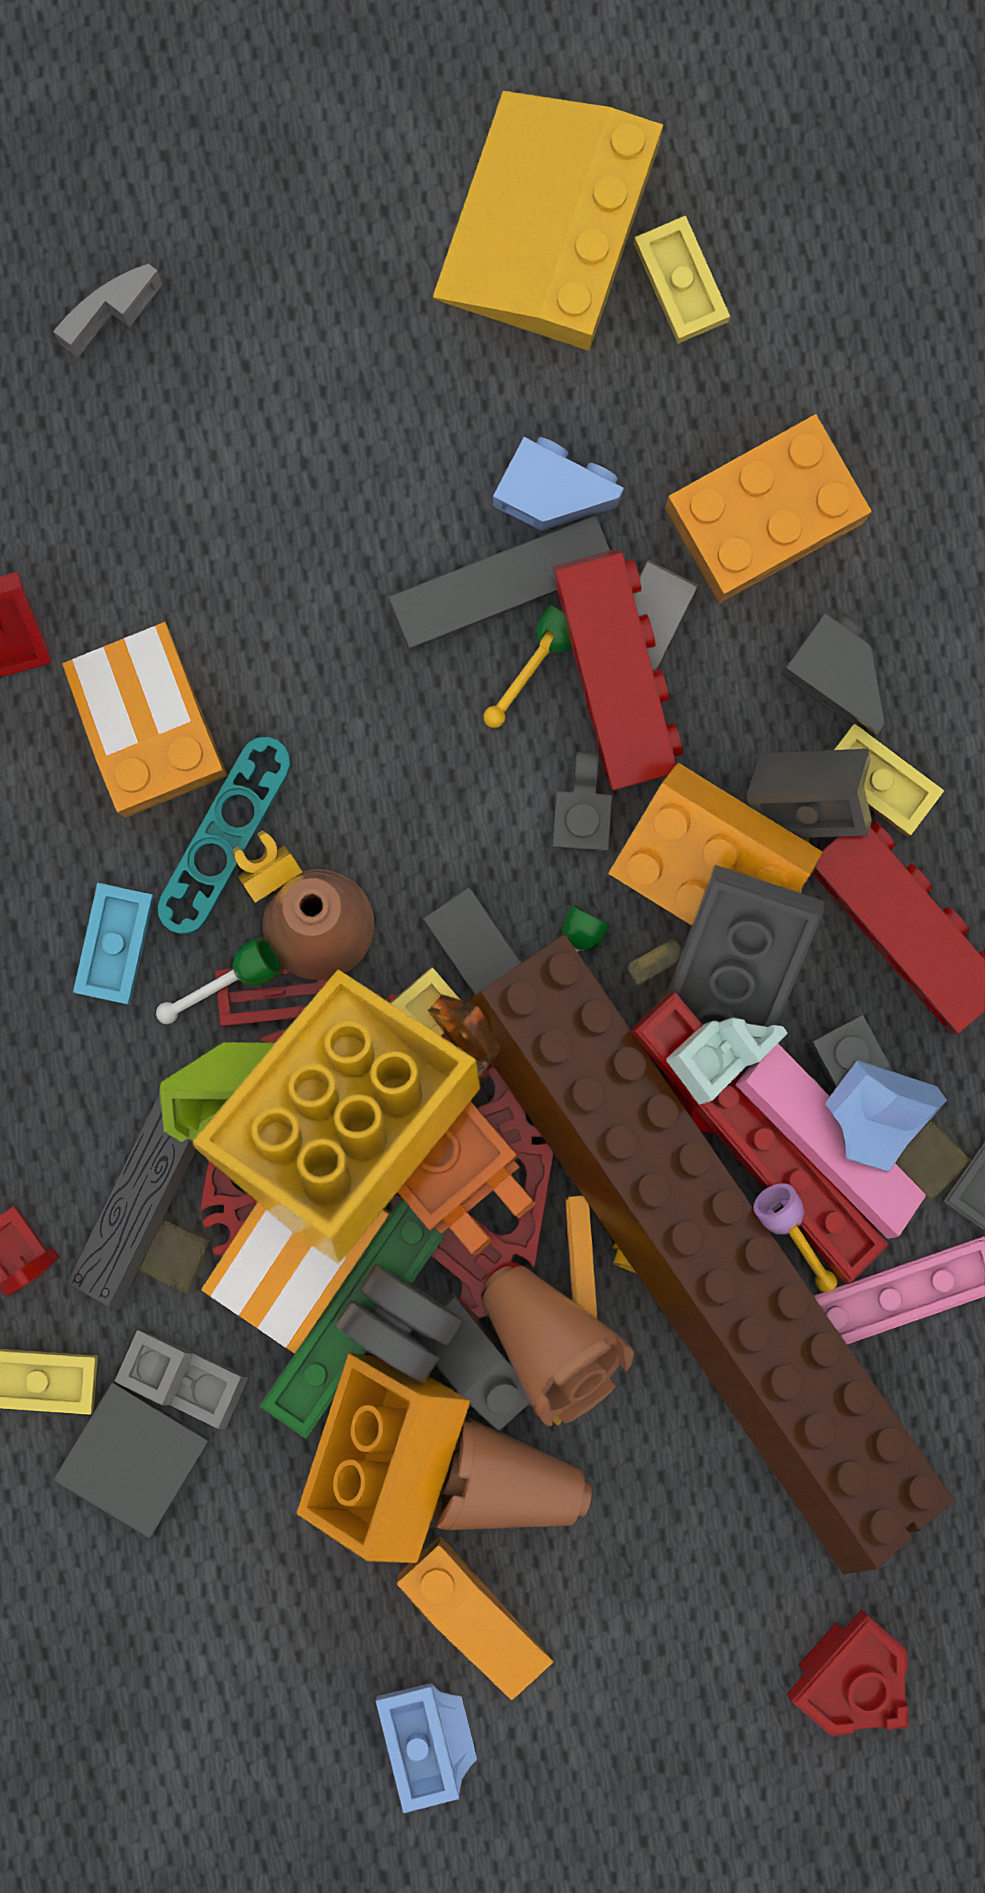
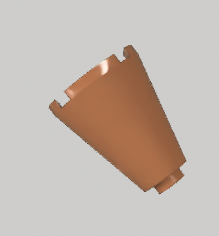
(322, 943)
(553, 1344)
(507, 1484)

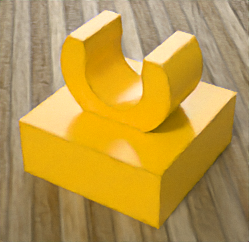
(267, 872)

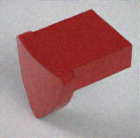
(21, 1253)

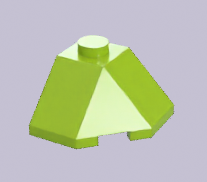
(204, 1086)

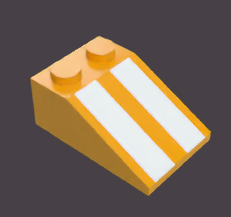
(143, 720)
(280, 1278)

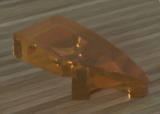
(467, 1030)

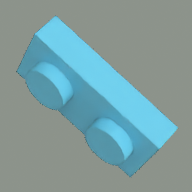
(113, 943)

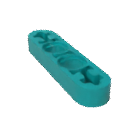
(217, 832)

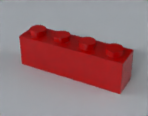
(616, 668)
(906, 924)

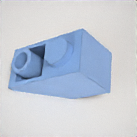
(551, 490)

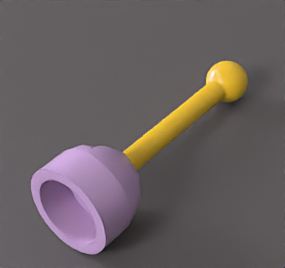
(786, 1222)

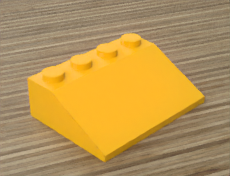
(549, 215)
(339, 1114)

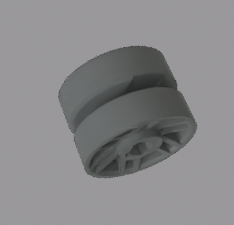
(399, 1323)

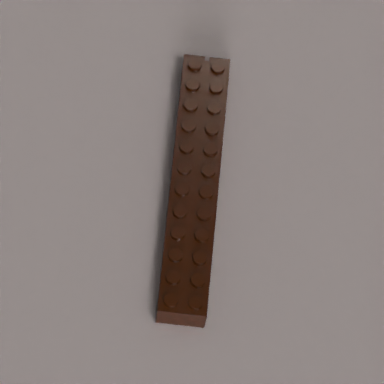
(708, 1260)

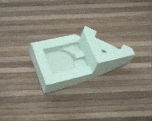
(720, 1053)

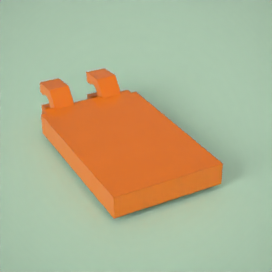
(459, 1174)

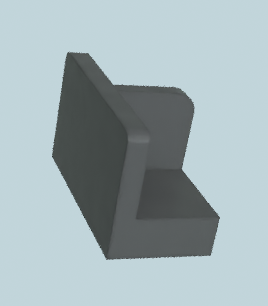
(813, 792)

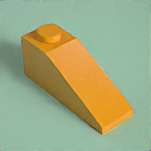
(473, 1618)

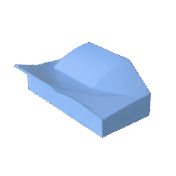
(881, 1112)
(426, 1744)

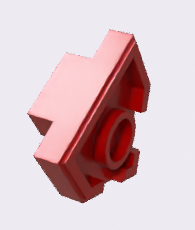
(854, 1679)

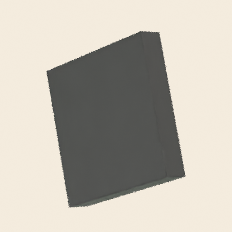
(131, 1459)

